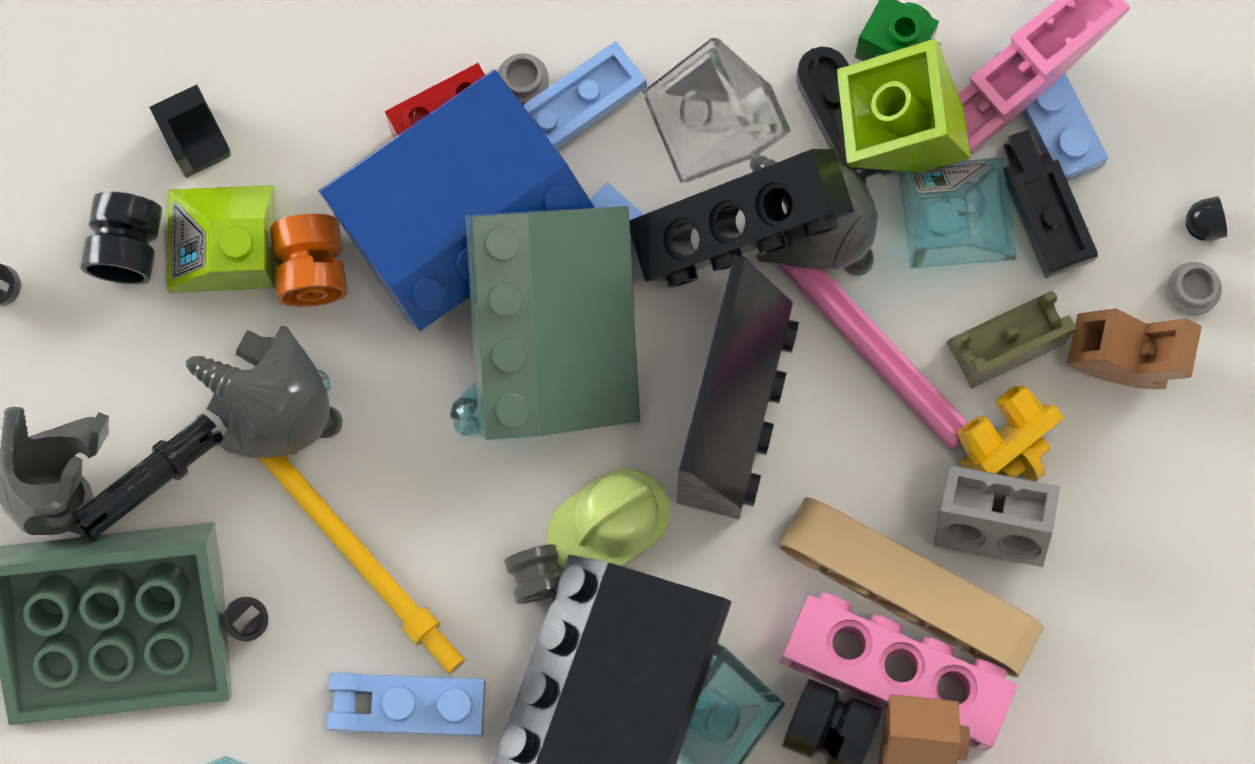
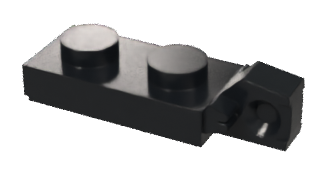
(1046, 207)

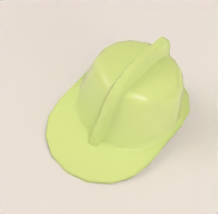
(611, 518)

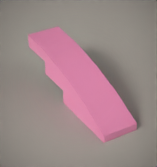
(1033, 63)

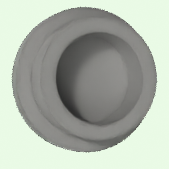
(524, 76)
(1194, 288)

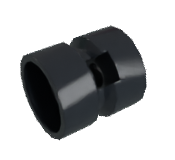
(121, 238)
(831, 726)

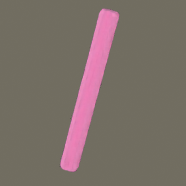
(879, 351)

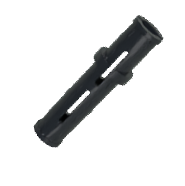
(165, 463)

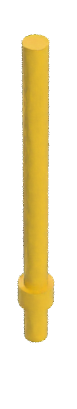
(419, 623)

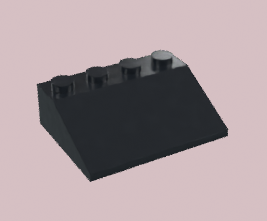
(735, 394)
(613, 669)

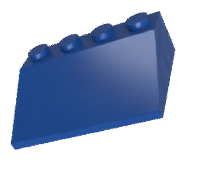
(413, 193)

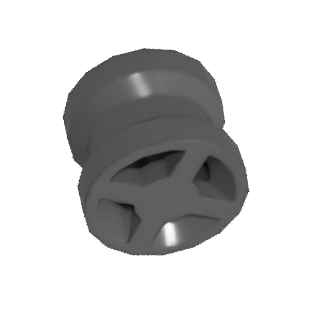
(534, 573)

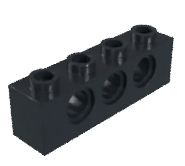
(817, 196)

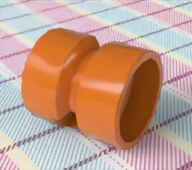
(308, 253)

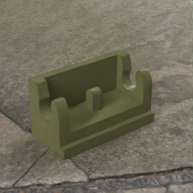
(1011, 339)

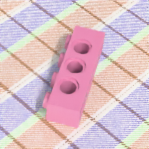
(813, 654)

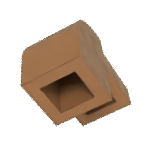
(1131, 351)

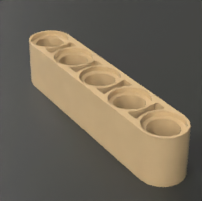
(911, 586)

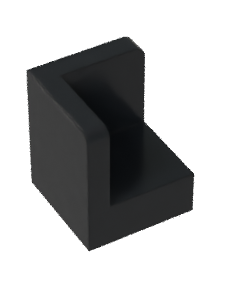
(190, 131)

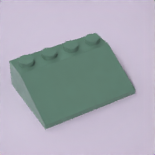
(552, 321)
(112, 624)

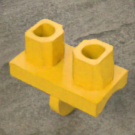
(1018, 444)

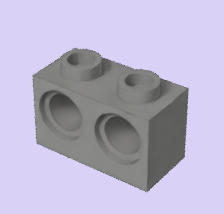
(996, 516)

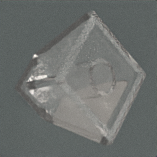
(714, 112)

